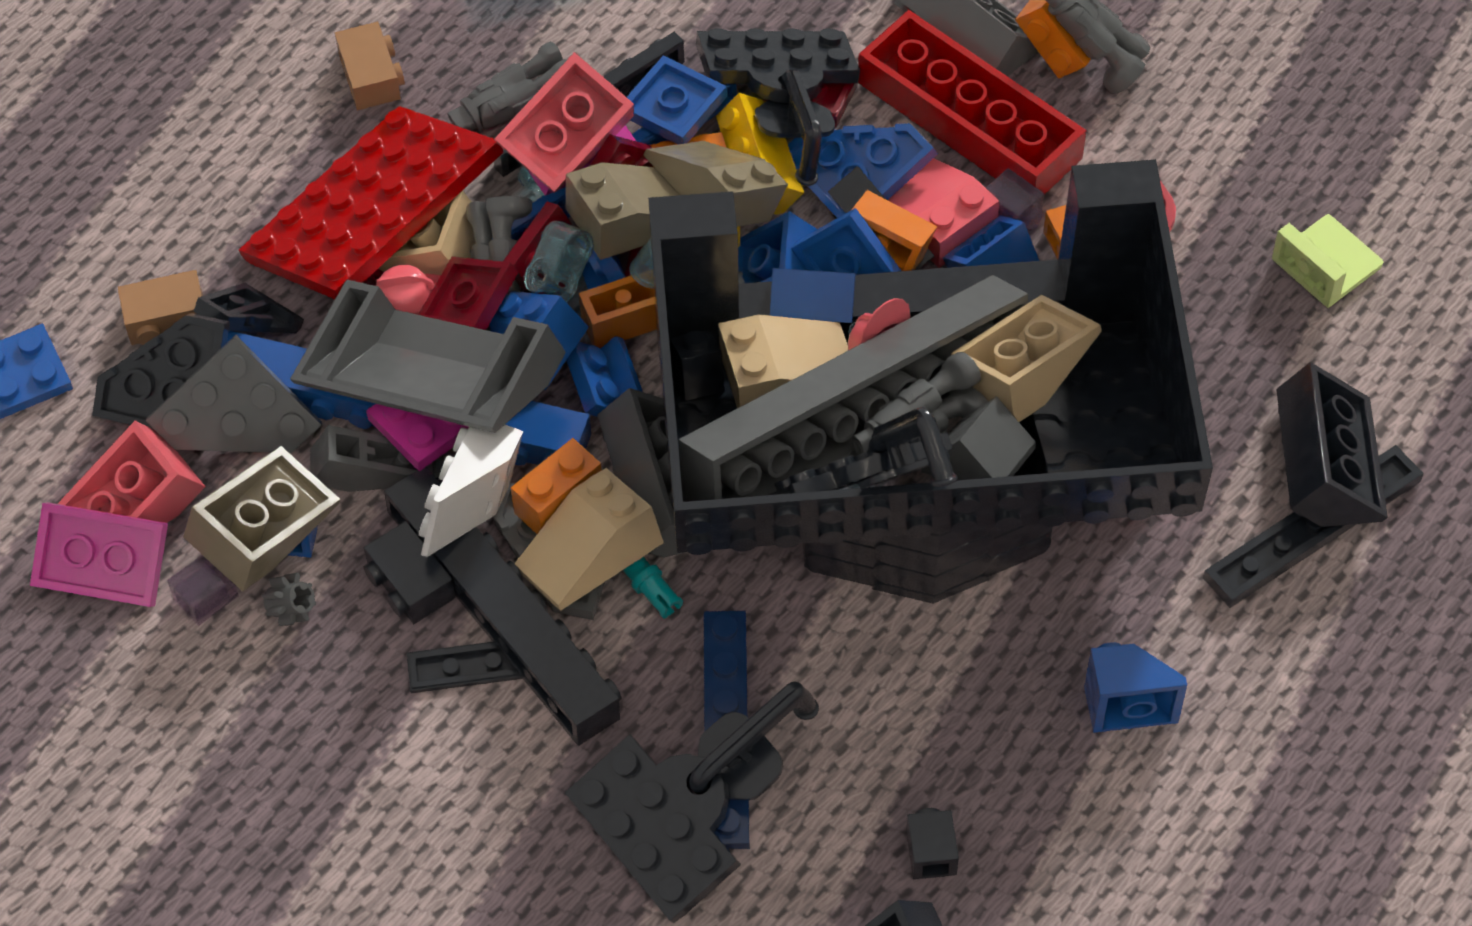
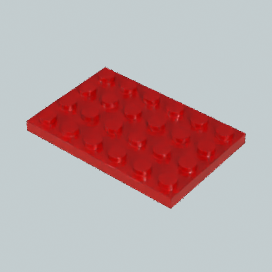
(370, 201)

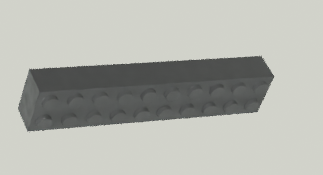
(821, 410)

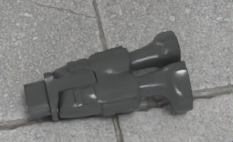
(1101, 35)
(507, 91)
(495, 221)
(956, 375)

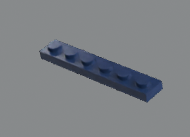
(727, 693)

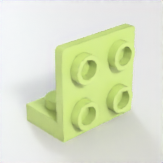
(1325, 259)

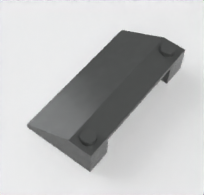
(426, 362)

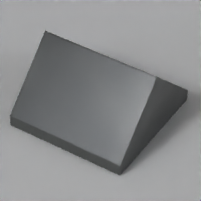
(988, 443)

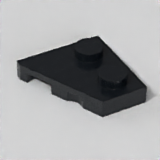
(248, 310)

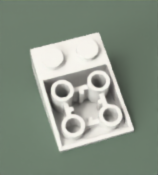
(471, 485)

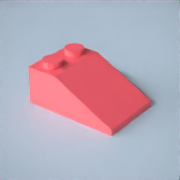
(566, 122)
(951, 202)
(137, 479)

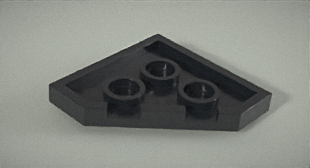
(158, 369)

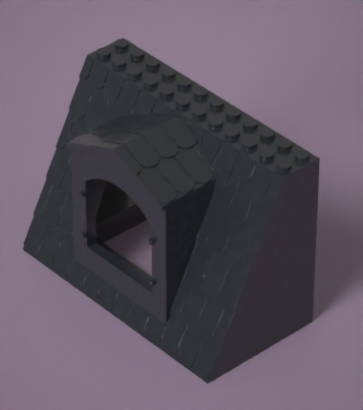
(1108, 443)

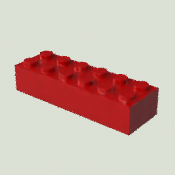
(969, 103)

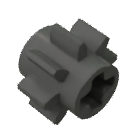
(289, 599)

